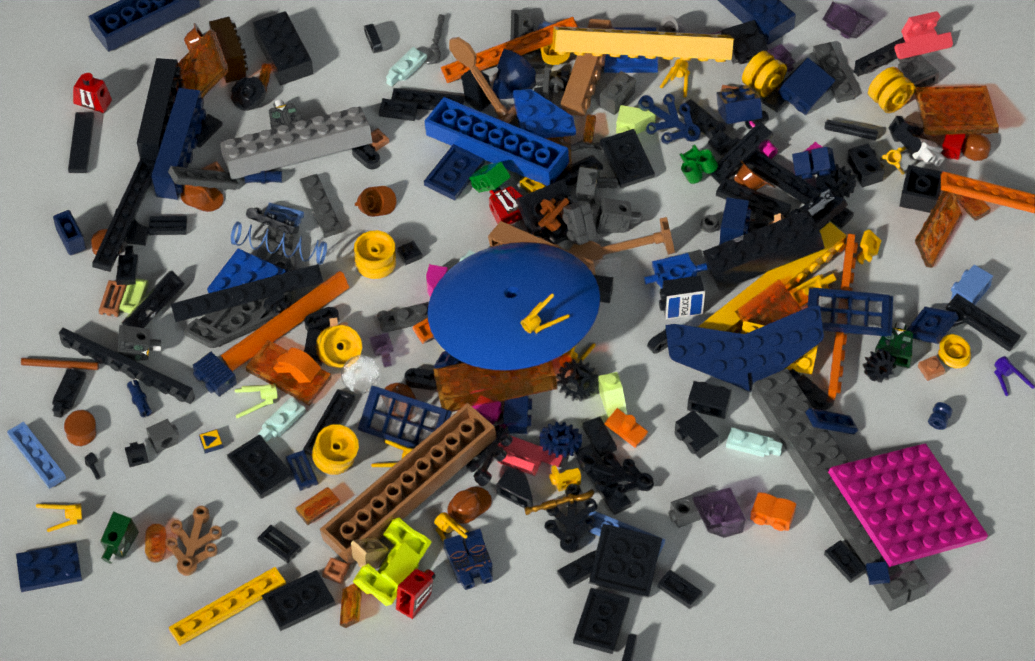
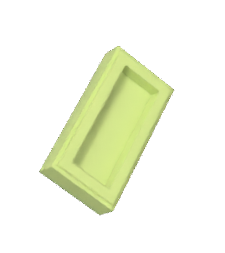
(133, 295)

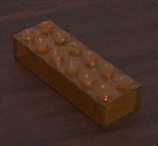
(479, 386)

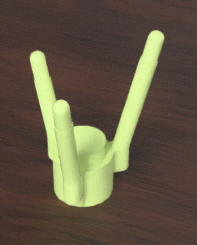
(267, 392)

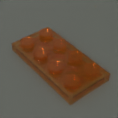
(938, 228)
(262, 367)

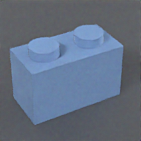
(973, 284)

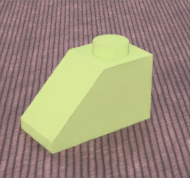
(633, 118)
(611, 393)

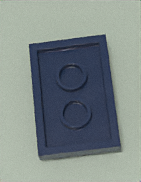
(453, 172)
(48, 567)

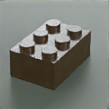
(231, 48)

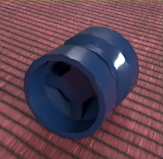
(940, 416)

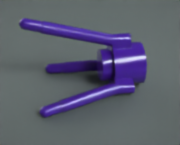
(1006, 368)

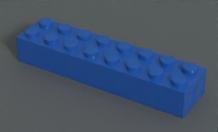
(497, 141)

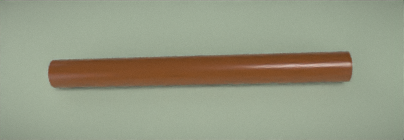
(59, 363)

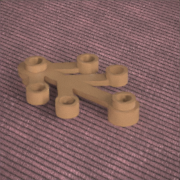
(193, 543)

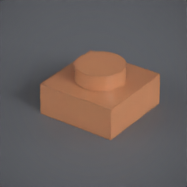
(931, 368)

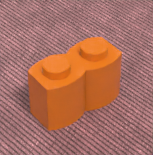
(773, 511)

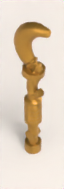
(553, 503)

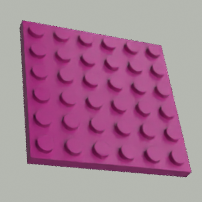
(907, 504)

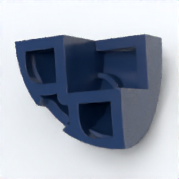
(513, 74)

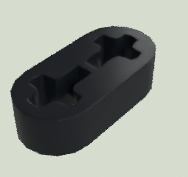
(373, 38)
(368, 153)
(320, 318)
(658, 342)
(422, 379)

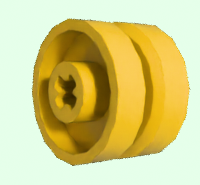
(764, 73)
(891, 90)
(375, 254)
(327, 345)
(335, 449)

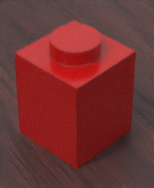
(952, 146)

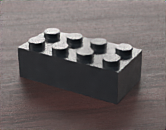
(283, 48)

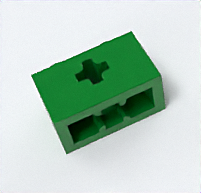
(489, 177)

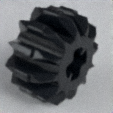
(879, 365)

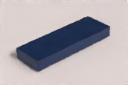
(831, 421)

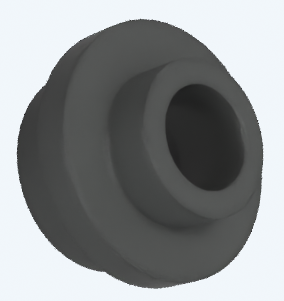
(709, 224)

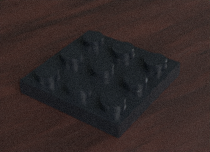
(625, 560)

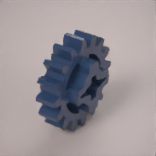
(560, 439)

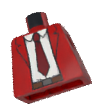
(91, 93)
(504, 206)
(414, 592)

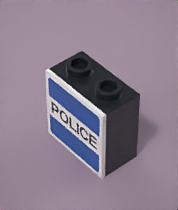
(682, 297)

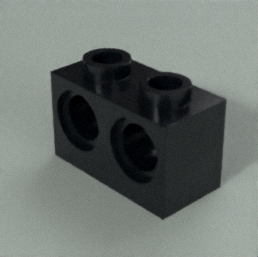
(865, 165)

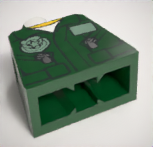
(898, 344)
(118, 537)

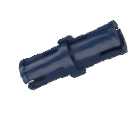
(264, 177)
(139, 398)

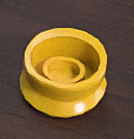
(954, 351)

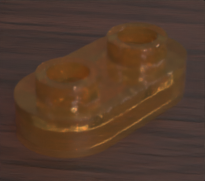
(155, 545)

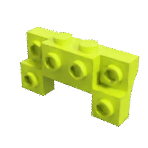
(400, 562)

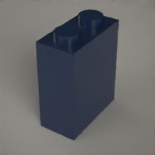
(806, 86)

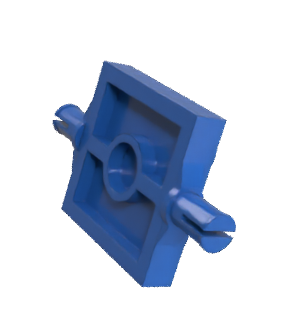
(674, 268)

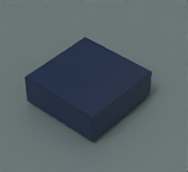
(877, 573)

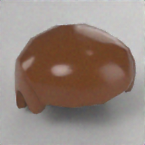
(976, 147)

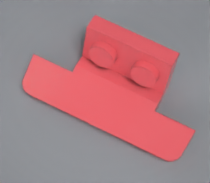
(921, 36)
(527, 456)

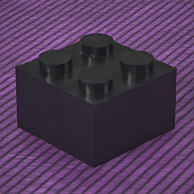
(921, 188)

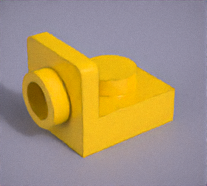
(564, 479)

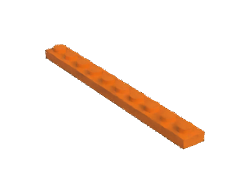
(841, 338)

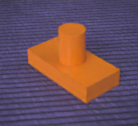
(626, 427)

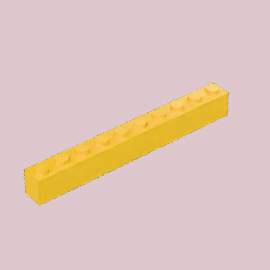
(642, 43)
(789, 274)

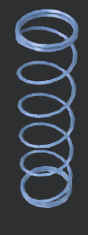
(318, 250)

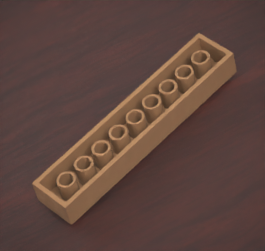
(410, 481)

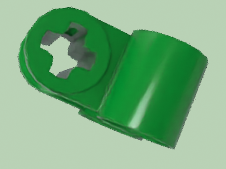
(696, 163)

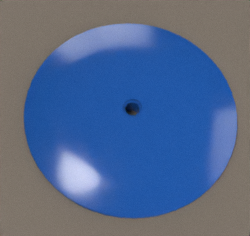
(488, 294)

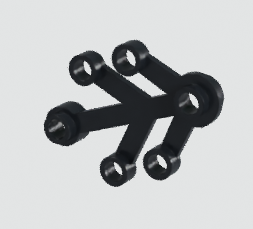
(482, 475)
(638, 480)
(572, 521)

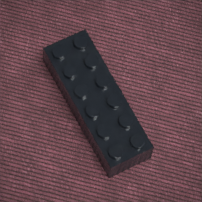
(158, 107)
(763, 249)

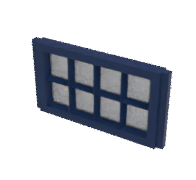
(853, 311)
(400, 417)

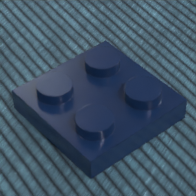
(932, 324)

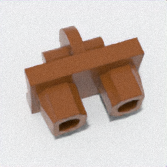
(553, 210)

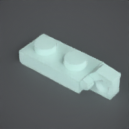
(406, 66)
(282, 419)
(752, 443)

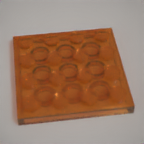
(956, 110)

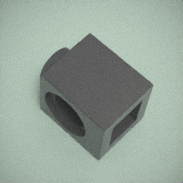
(162, 435)
(683, 504)

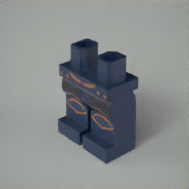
(469, 566)

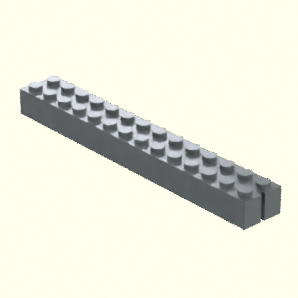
(814, 454)

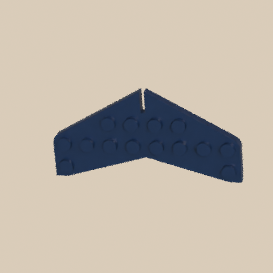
(735, 355)

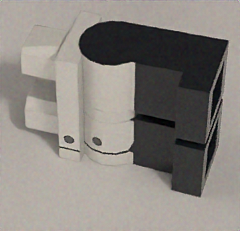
(912, 137)

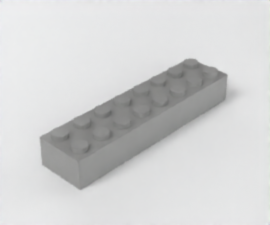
(295, 142)

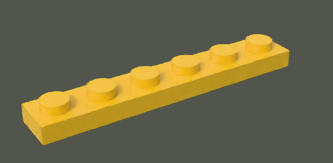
(226, 606)

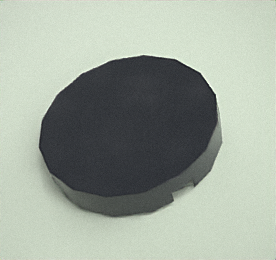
(248, 93)

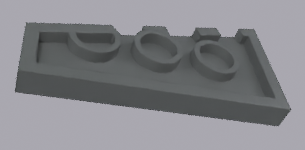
(521, 25)

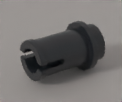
(765, 117)

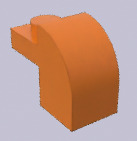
(299, 364)

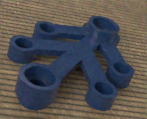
(670, 120)

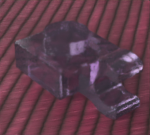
(782, 54)
(382, 346)

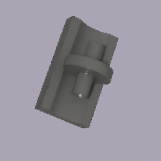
(550, 84)

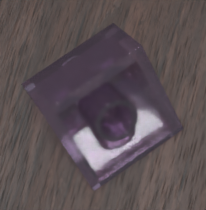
(846, 20)
(720, 513)

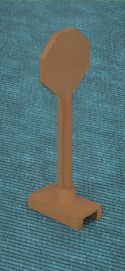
(466, 55)
(595, 251)

